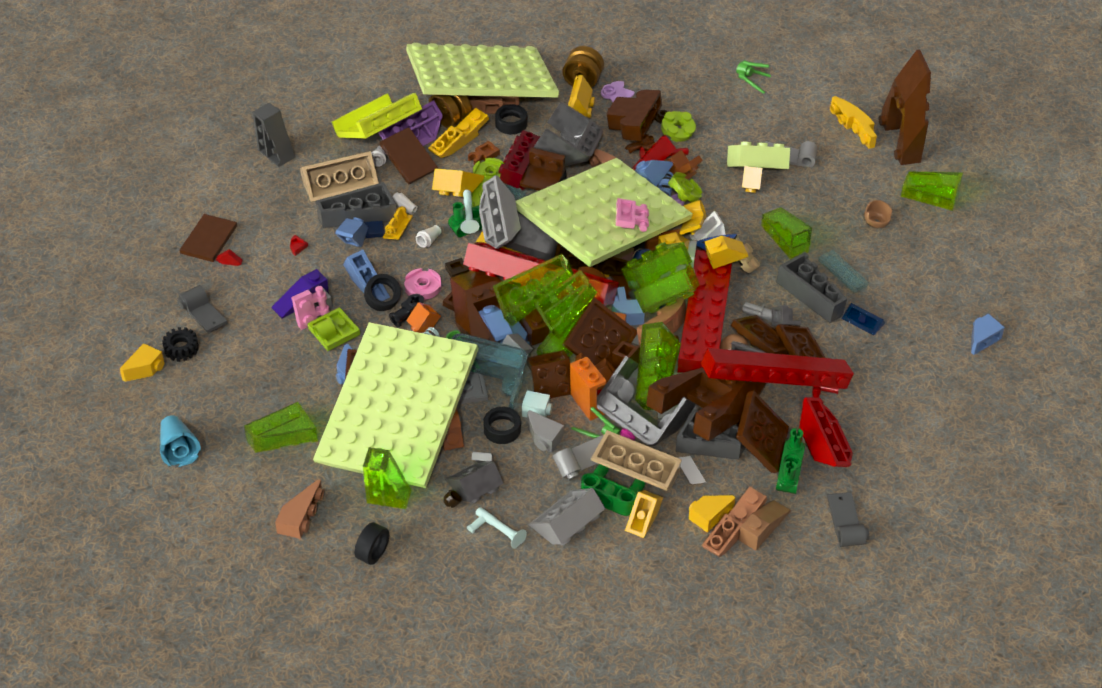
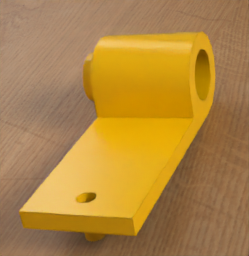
(697, 219)

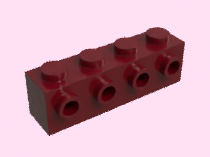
(517, 159)

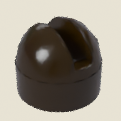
(452, 499)

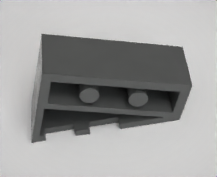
(272, 135)
(723, 445)

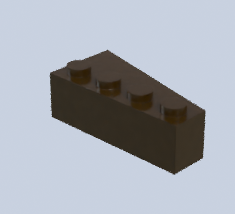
(610, 266)

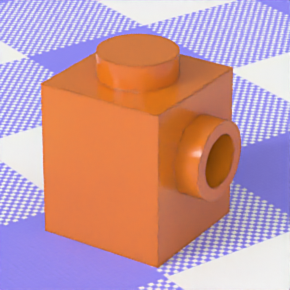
(422, 318)

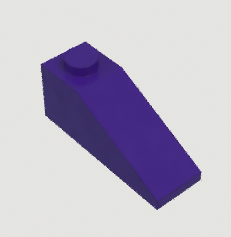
(310, 281)

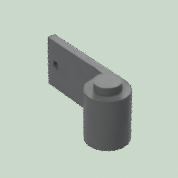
(198, 306)
(846, 521)

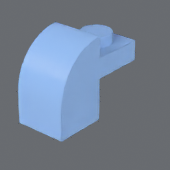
(631, 308)

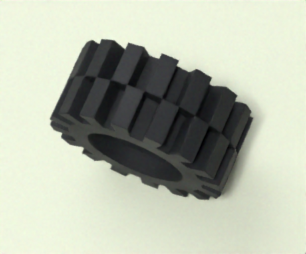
(180, 336)

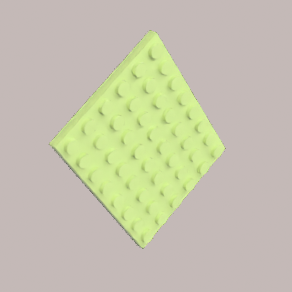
(481, 70)
(583, 211)
(397, 400)

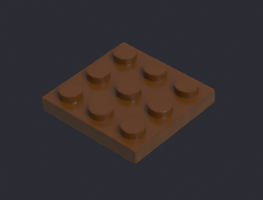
(598, 333)
(762, 432)

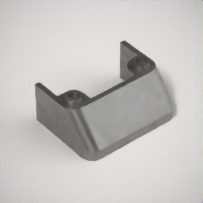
(577, 136)
(533, 240)
(616, 403)

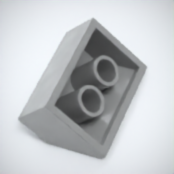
(568, 516)

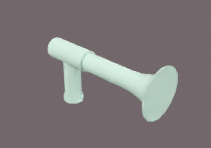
(469, 225)
(516, 537)

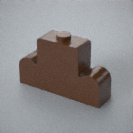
(634, 115)

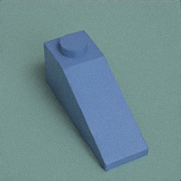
(361, 271)

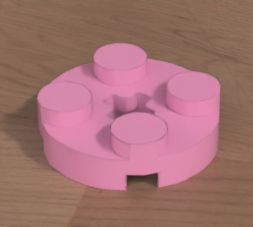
(418, 276)

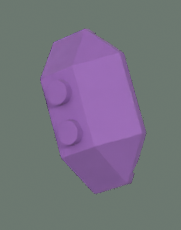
(422, 123)

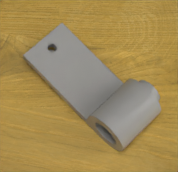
(803, 156)
(576, 459)

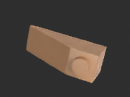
(762, 524)

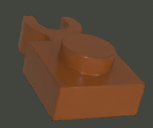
(484, 151)

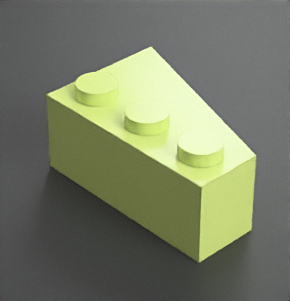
(758, 156)

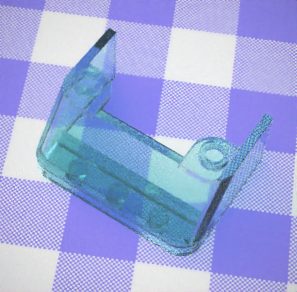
(499, 362)

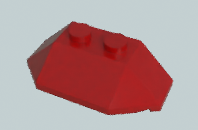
(824, 434)

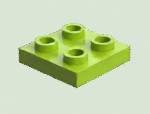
(333, 329)

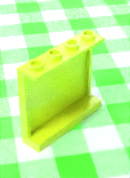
(375, 116)

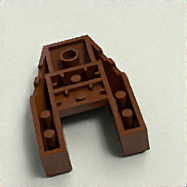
(907, 108)
(474, 292)
(719, 398)

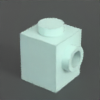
(537, 403)

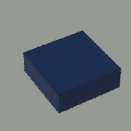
(375, 229)

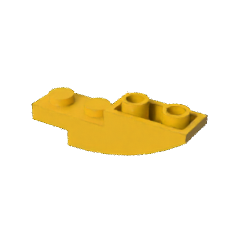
(854, 118)
(457, 137)

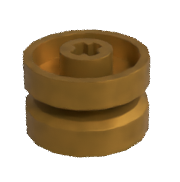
(584, 62)
(453, 108)

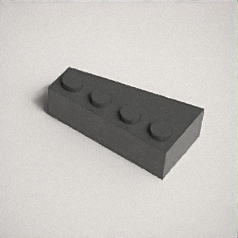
(366, 203)
(811, 287)

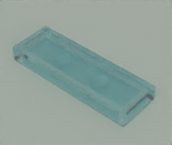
(843, 271)

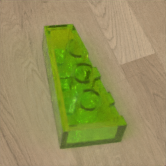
(522, 290)
(656, 358)

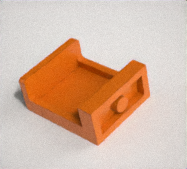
(584, 383)

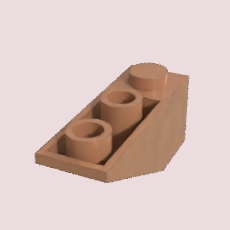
(296, 513)

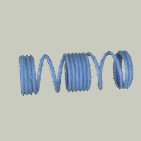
(665, 182)

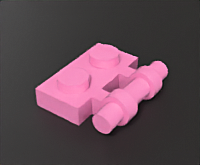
(627, 214)
(305, 309)

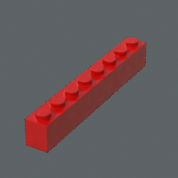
(776, 368)

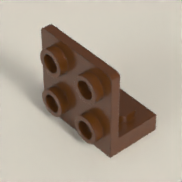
(543, 170)
(551, 373)

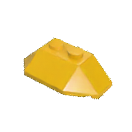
(581, 97)

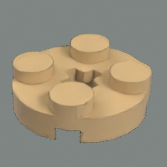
(749, 263)

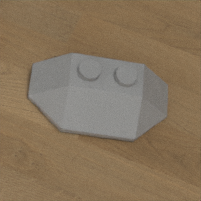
(498, 213)

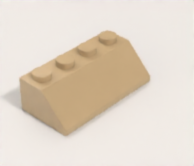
(339, 176)
(637, 460)

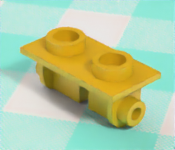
(397, 224)

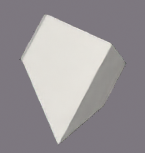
(711, 227)

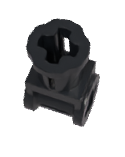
(407, 307)

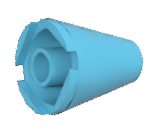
(177, 442)

